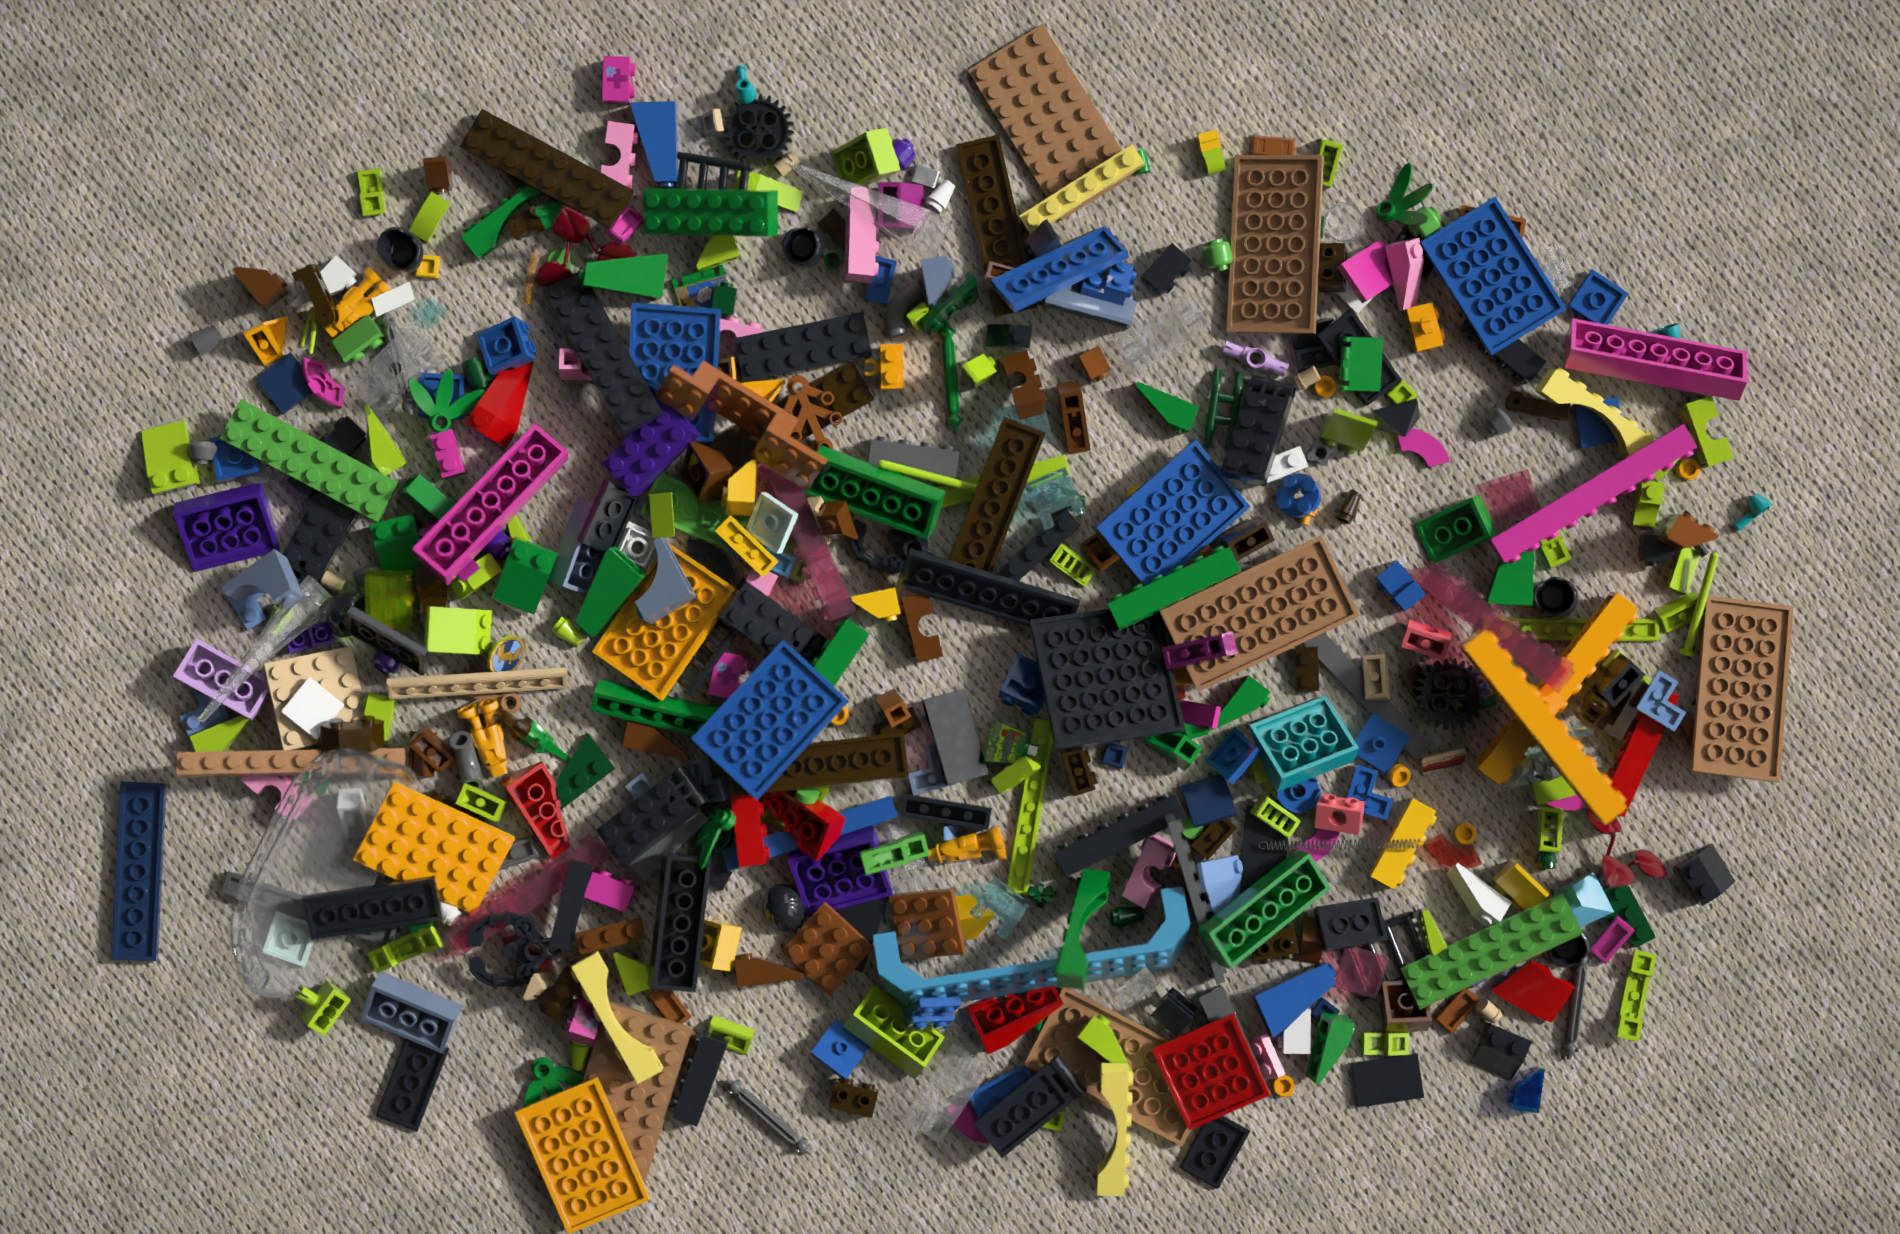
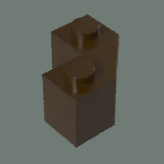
(431, 592)
(362, 734)

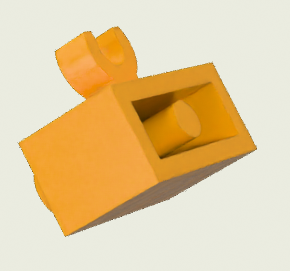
(1424, 327)
(890, 367)

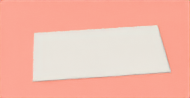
(393, 299)

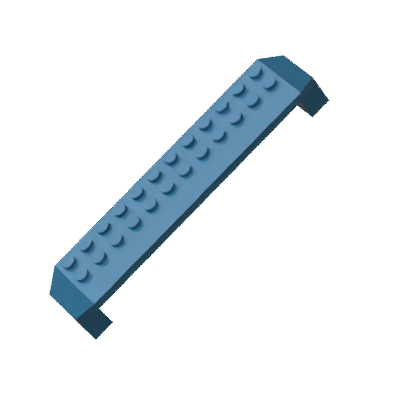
(1157, 955)

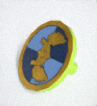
(506, 654)

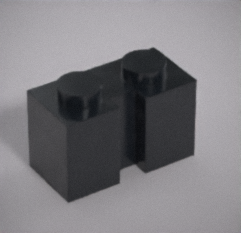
(1167, 269)

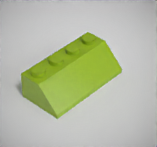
(881, 1025)

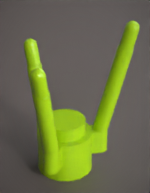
(311, 320)

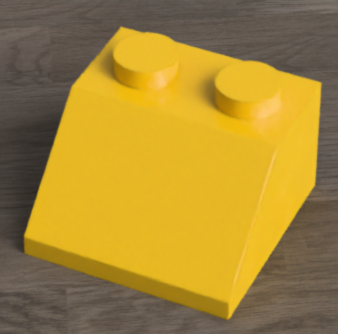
(740, 492)
(880, 604)
(1519, 886)
(719, 945)

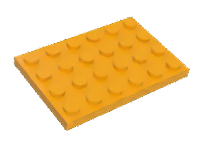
(660, 651)
(426, 838)
(582, 1155)

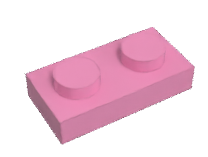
(1266, 1056)

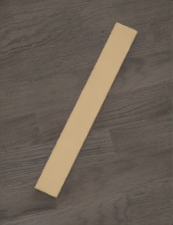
(477, 683)

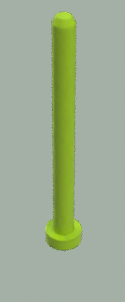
(925, 475)
(1700, 605)

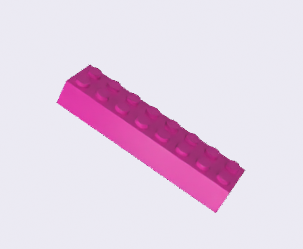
(1656, 359)
(490, 504)

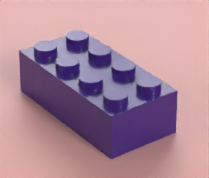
(651, 450)

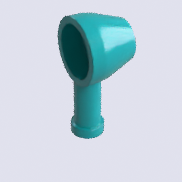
(744, 89)
(1671, 330)
(1757, 505)

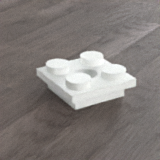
(630, 536)

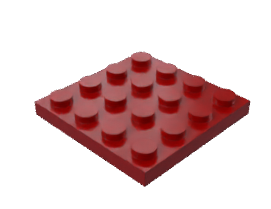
(1211, 1071)

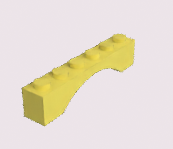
(1083, 188)
(1560, 389)
(640, 1058)
(1111, 1170)

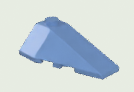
(1221, 880)

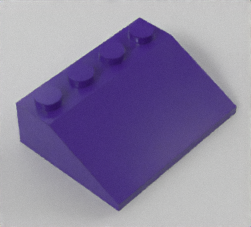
(226, 526)
(839, 874)

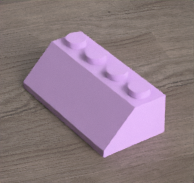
(207, 671)

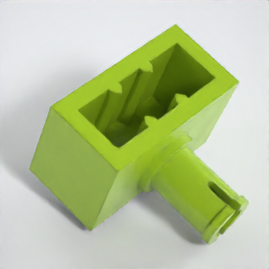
(323, 1006)

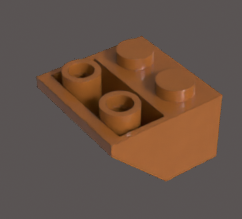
(1683, 532)

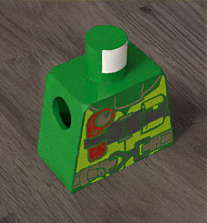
(1008, 744)

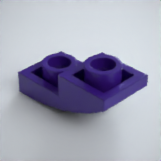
(312, 637)

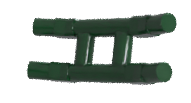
(1215, 397)

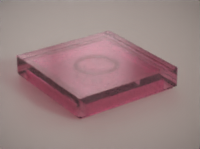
(1512, 496)
(1361, 971)

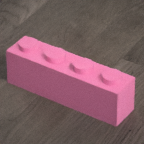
(860, 248)

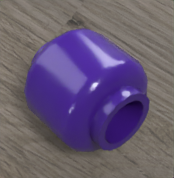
(904, 152)
(499, 546)
(385, 664)

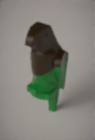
(536, 218)
(531, 734)

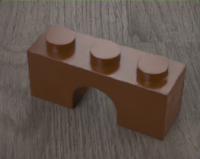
(1027, 398)
(923, 647)
(610, 936)

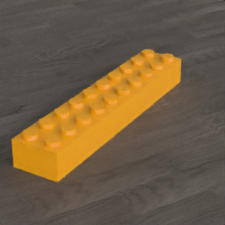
(1584, 652)
(1541, 725)

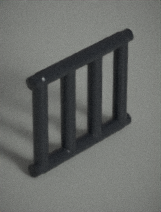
(705, 162)
(705, 669)
(1405, 918)

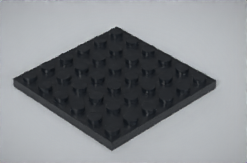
(1104, 680)

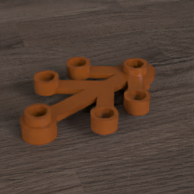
(809, 410)

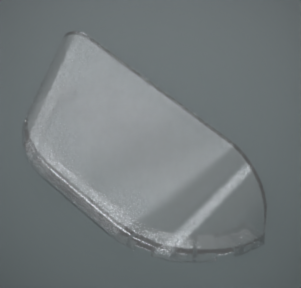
(307, 853)

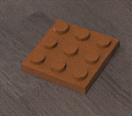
(927, 924)
(827, 948)

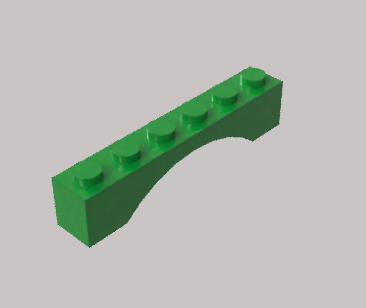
(486, 234)
(1175, 747)
(1092, 894)

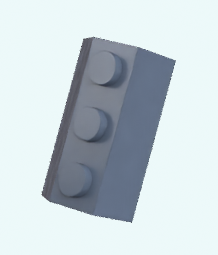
(937, 277)

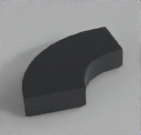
(711, 558)

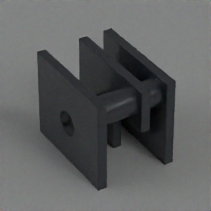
(1174, 1011)

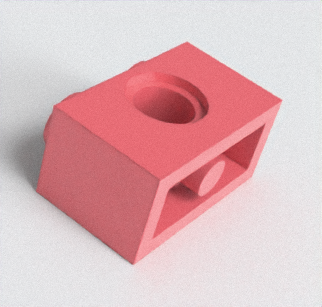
(1426, 640)
(1329, 819)

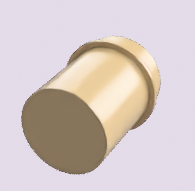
(783, 168)
(1307, 377)
(333, 582)
(1488, 1010)

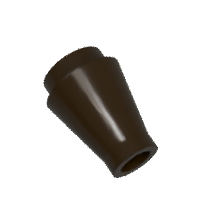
(1348, 508)

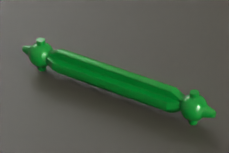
(950, 375)

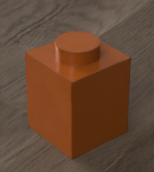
(1095, 364)
(893, 707)

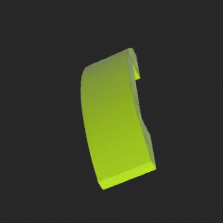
(404, 948)
(1634, 995)

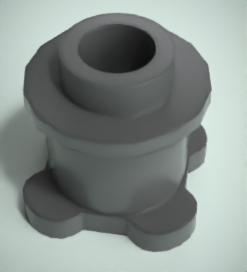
(1326, 451)

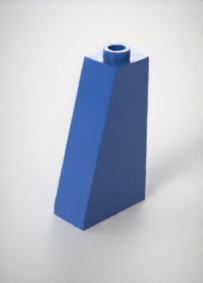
(659, 137)
(1289, 998)

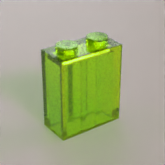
(390, 598)

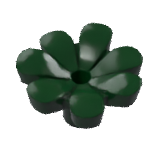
(1041, 895)

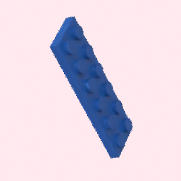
(1059, 268)

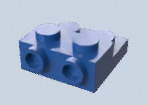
(1111, 283)
(506, 345)
(1023, 686)
(931, 1013)

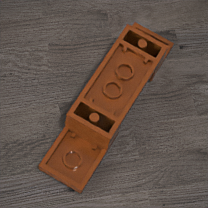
(747, 411)

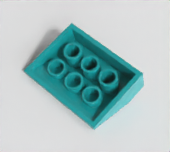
(1303, 743)

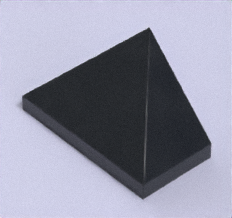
(1398, 417)

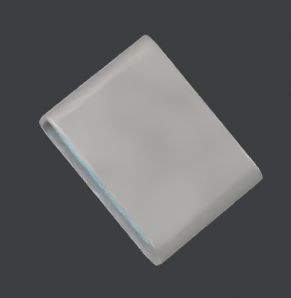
(925, 176)

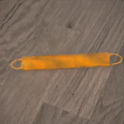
(529, 277)

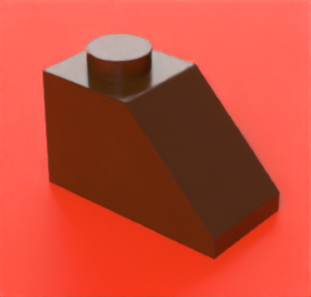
(438, 174)
(836, 521)

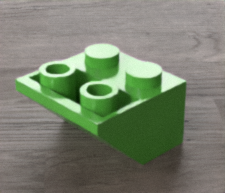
(358, 339)

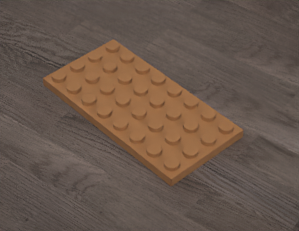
(1045, 112)
(1275, 244)
(1265, 608)
(1742, 689)
(1151, 1096)
(641, 1106)

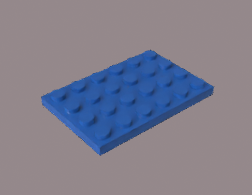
(1492, 276)
(676, 337)
(1172, 515)
(770, 719)

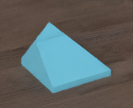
(1586, 899)

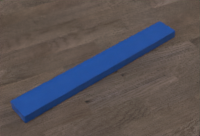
(856, 819)

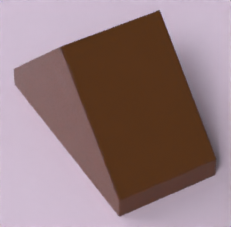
(1099, 551)
(1310, 943)

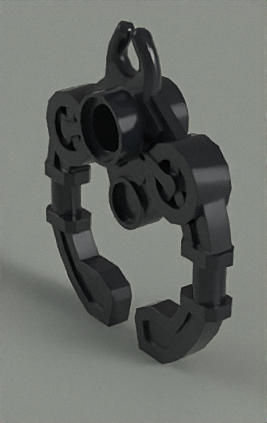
(893, 562)
(517, 949)

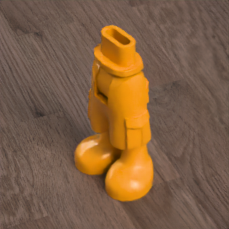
(355, 305)
(488, 738)
(969, 847)

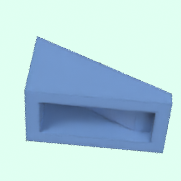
(951, 831)

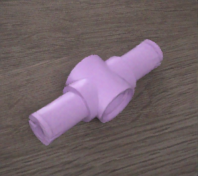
(1243, 354)

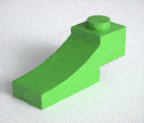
(895, 853)

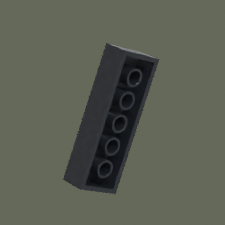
(1120, 835)
(679, 923)

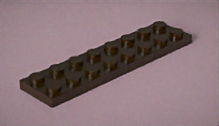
(546, 169)
(992, 210)
(849, 395)
(997, 495)
(840, 764)

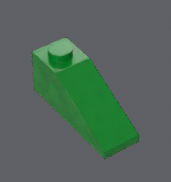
(1172, 410)
(1244, 700)
(1330, 1042)

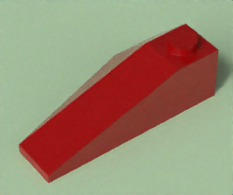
(501, 406)
(536, 800)
(812, 825)
(1008, 1018)

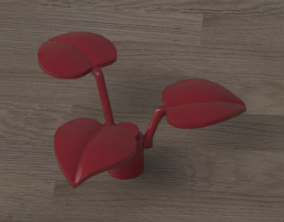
(575, 228)
(1617, 874)

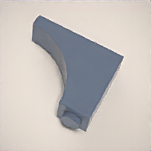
(269, 576)
(669, 589)

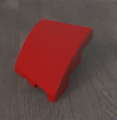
(1535, 990)

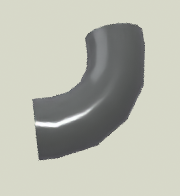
(898, 309)
(466, 759)

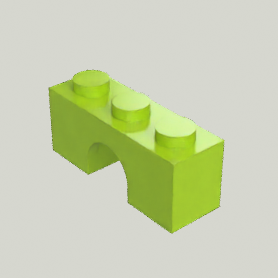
(1709, 450)

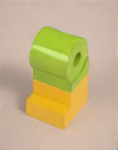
(1211, 152)

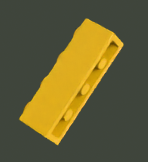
(1410, 825)

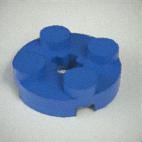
(1289, 487)
(1303, 803)

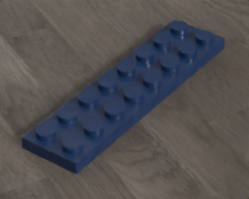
(139, 871)

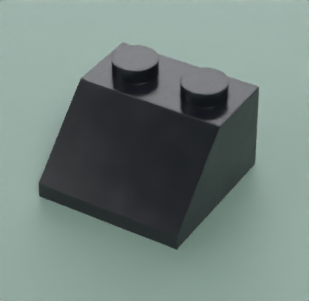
(1705, 875)
(1500, 1051)

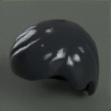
(803, 246)
(400, 249)
(1555, 597)
(338, 611)
(784, 908)
(1570, 952)

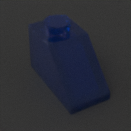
(1527, 1092)

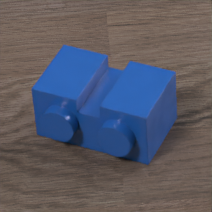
(1400, 586)

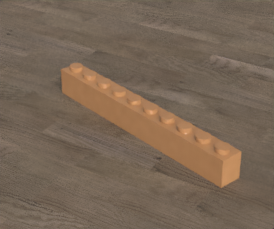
(259, 762)

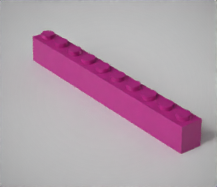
(1593, 493)

